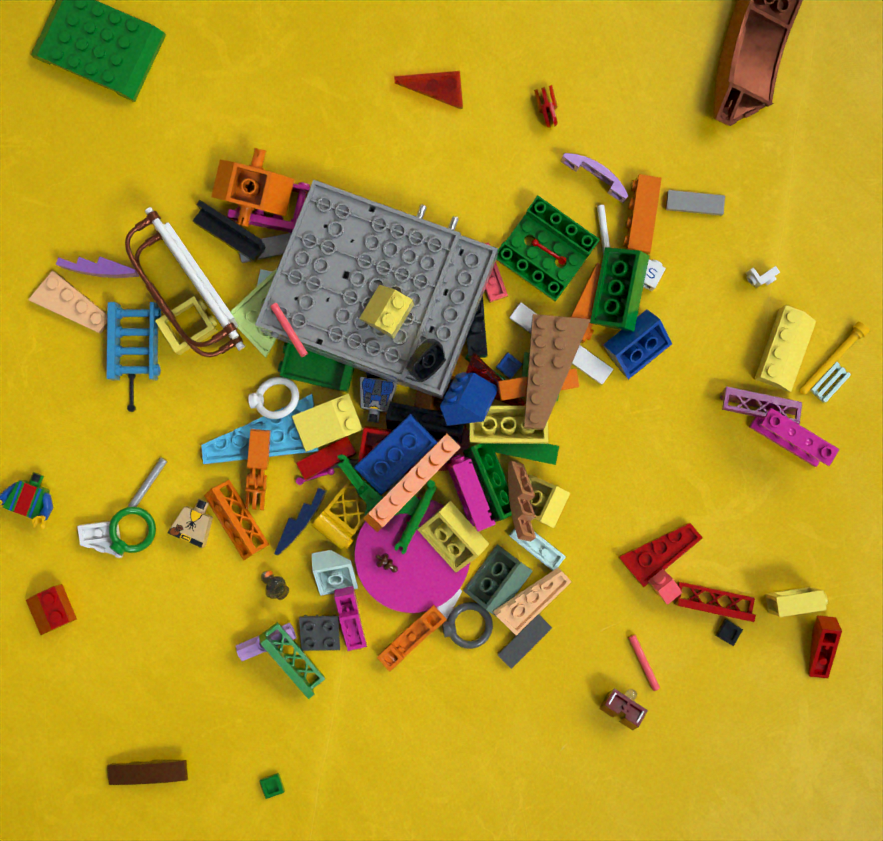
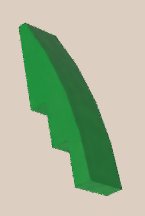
(536, 452)

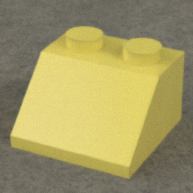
(387, 310)
(548, 501)

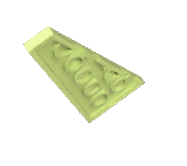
(247, 313)

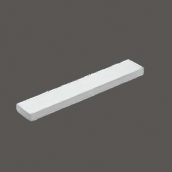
(583, 359)

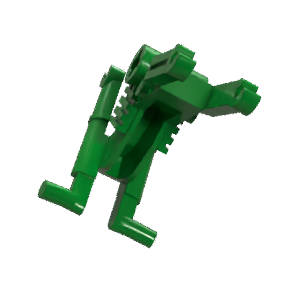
(414, 507)

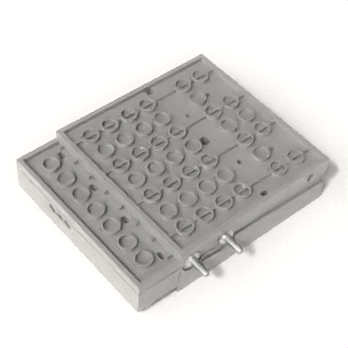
(339, 259)

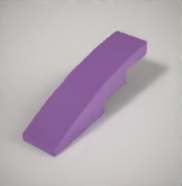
(102, 268)

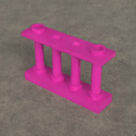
(276, 222)
(794, 438)

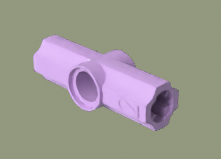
(253, 647)

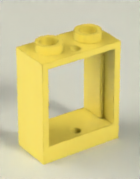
(171, 337)
(796, 601)

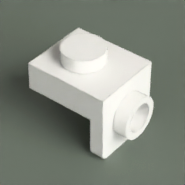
(767, 278)

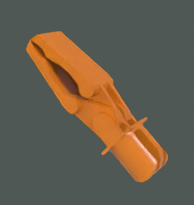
(257, 459)

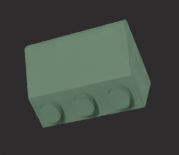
(497, 579)

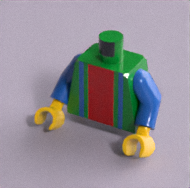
(29, 499)

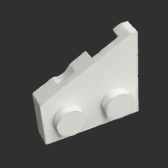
(97, 537)

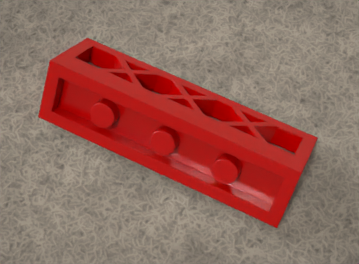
(716, 609)

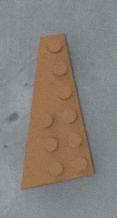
(551, 354)

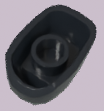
(426, 360)

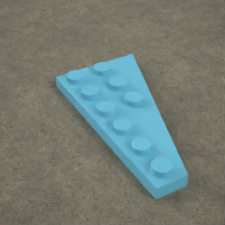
(283, 438)

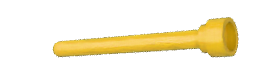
(859, 330)

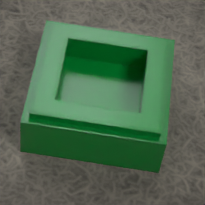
(272, 785)

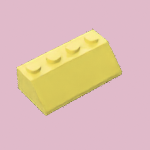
(785, 348)
(506, 426)

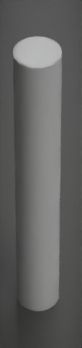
(147, 483)

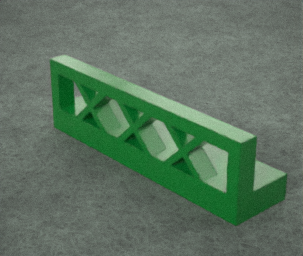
(288, 666)

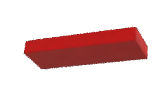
(325, 458)

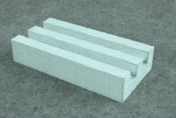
(841, 370)

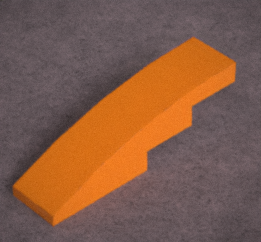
(518, 386)

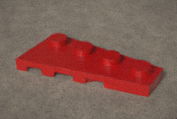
(660, 553)

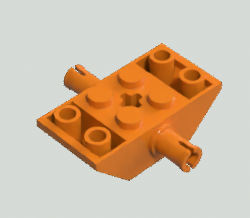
(270, 190)

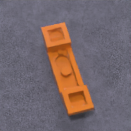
(411, 637)

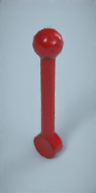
(561, 260)

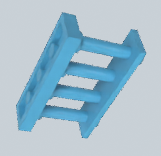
(115, 350)

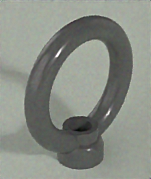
(449, 627)

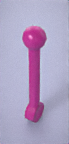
(330, 471)

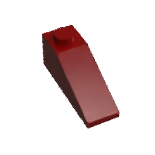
(824, 645)

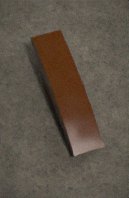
(147, 772)

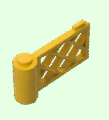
(333, 527)

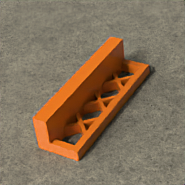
(232, 521)

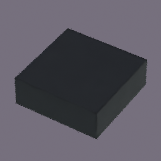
(729, 632)

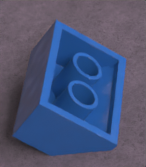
(636, 349)
(468, 399)

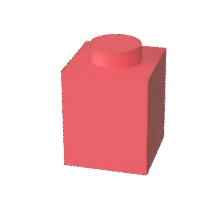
(665, 586)

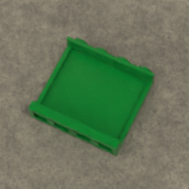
(315, 369)

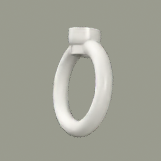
(256, 399)

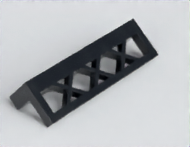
(229, 232)
(431, 420)

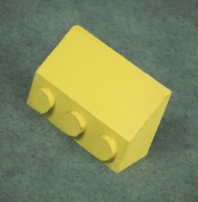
(453, 537)

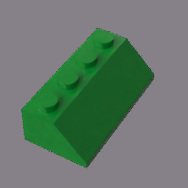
(619, 288)
(491, 479)

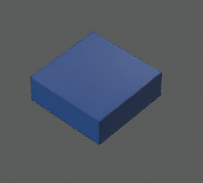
(509, 365)

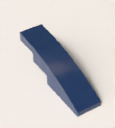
(296, 526)

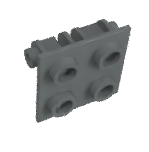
(319, 632)

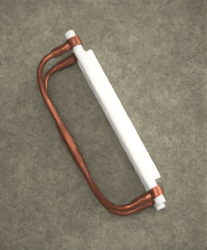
(168, 235)

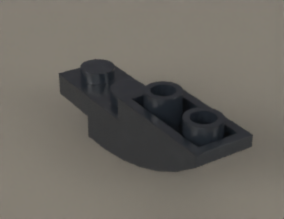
(477, 335)

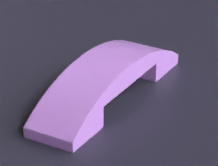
(574, 161)

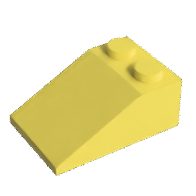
(327, 422)

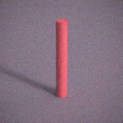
(288, 329)
(644, 663)

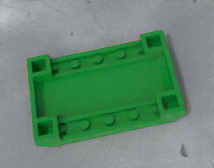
(99, 45)

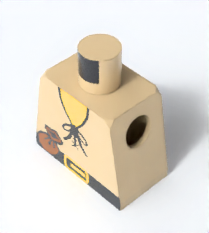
(193, 524)

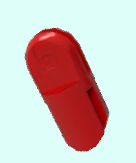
(548, 106)

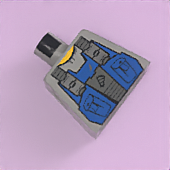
(376, 396)

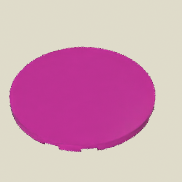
(422, 573)

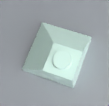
(332, 572)

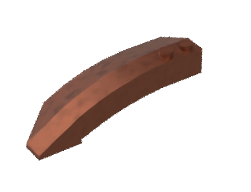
(752, 57)

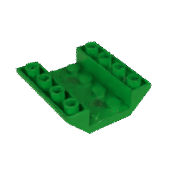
(555, 233)

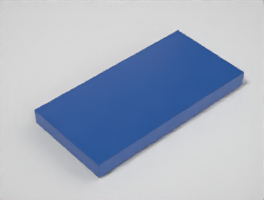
(395, 454)

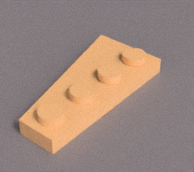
(67, 301)
(529, 603)

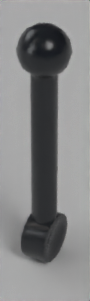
(131, 408)

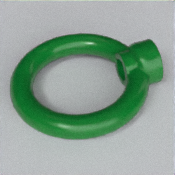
(120, 546)

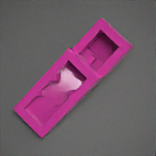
(350, 618)

